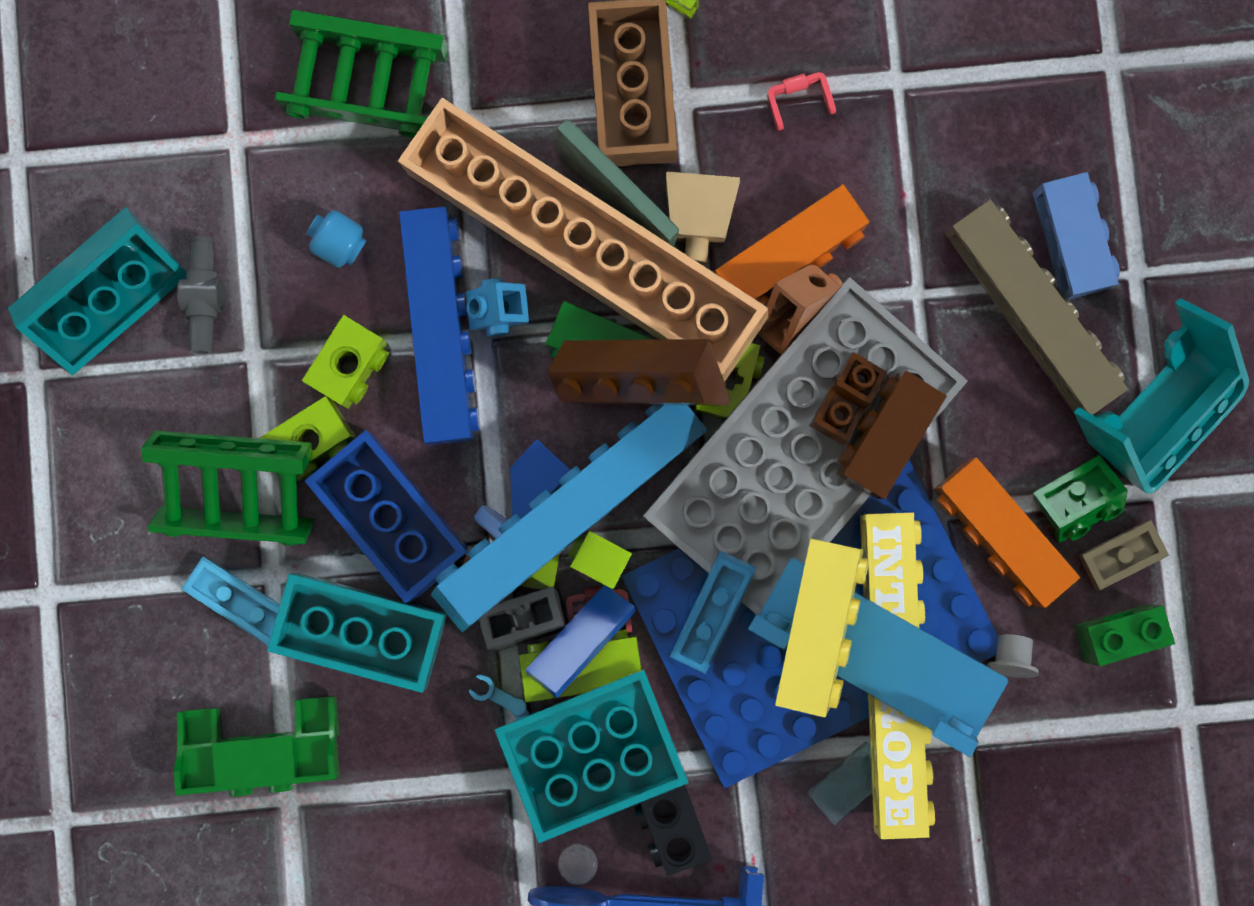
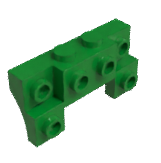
(271, 760)

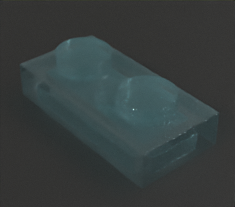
(844, 785)

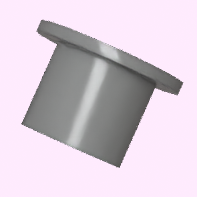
(1014, 657)

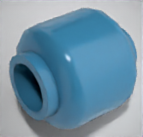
(335, 239)

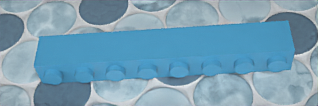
(569, 512)

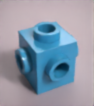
(497, 307)

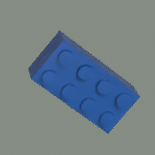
(387, 516)

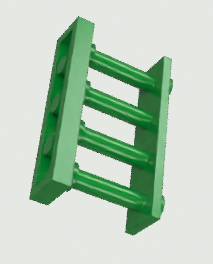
(350, 37)
(229, 452)

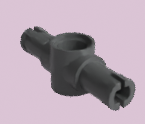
(201, 295)

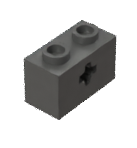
(523, 620)

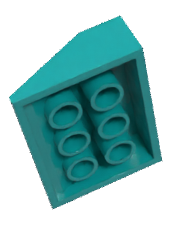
(591, 756)

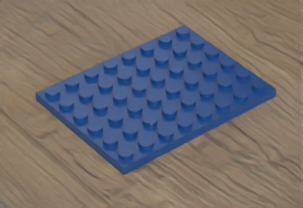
(738, 693)

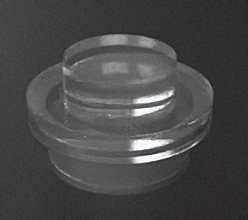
(577, 864)

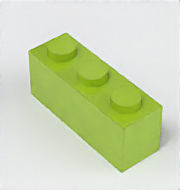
(613, 662)

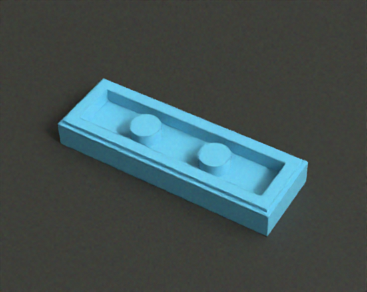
(233, 599)

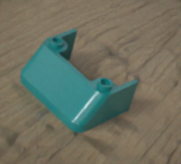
(1179, 407)

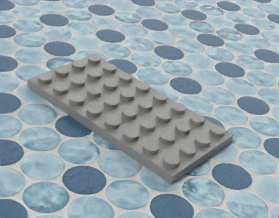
(765, 473)

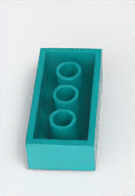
(357, 632)

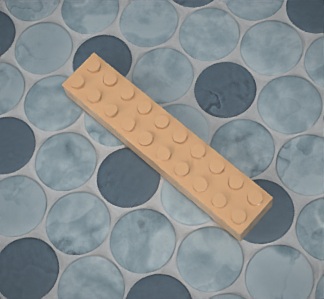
(580, 235)

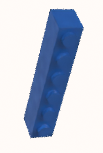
(437, 326)

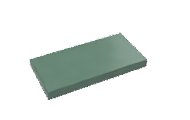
(611, 182)

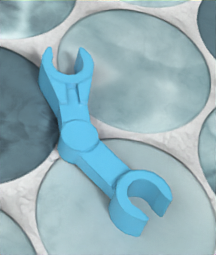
(516, 705)

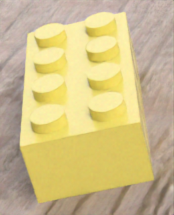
(819, 628)

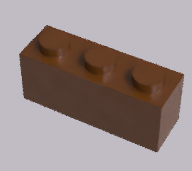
(889, 434)

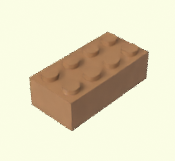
(633, 81)

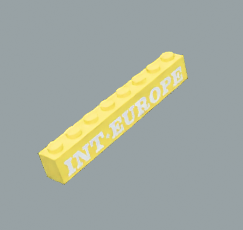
(896, 740)

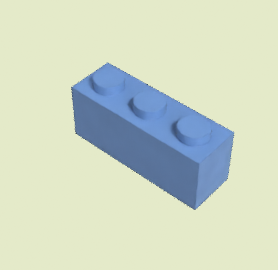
(1076, 236)

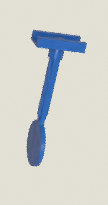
(749, 895)

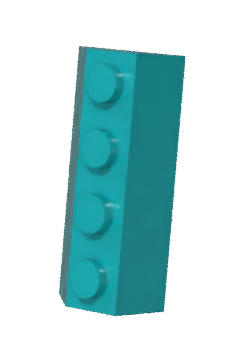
(97, 292)

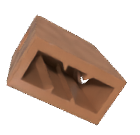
(801, 294)

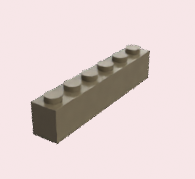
(1036, 309)

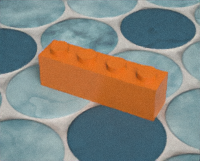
(797, 244)
(1005, 533)

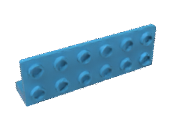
(899, 665)

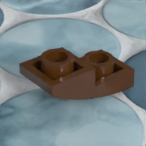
(848, 398)

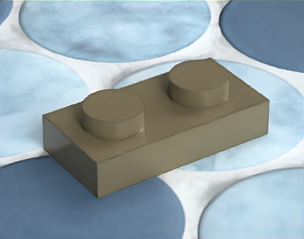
(1123, 555)

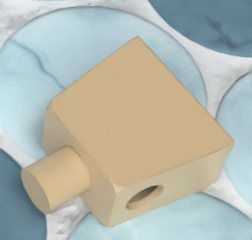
(700, 209)

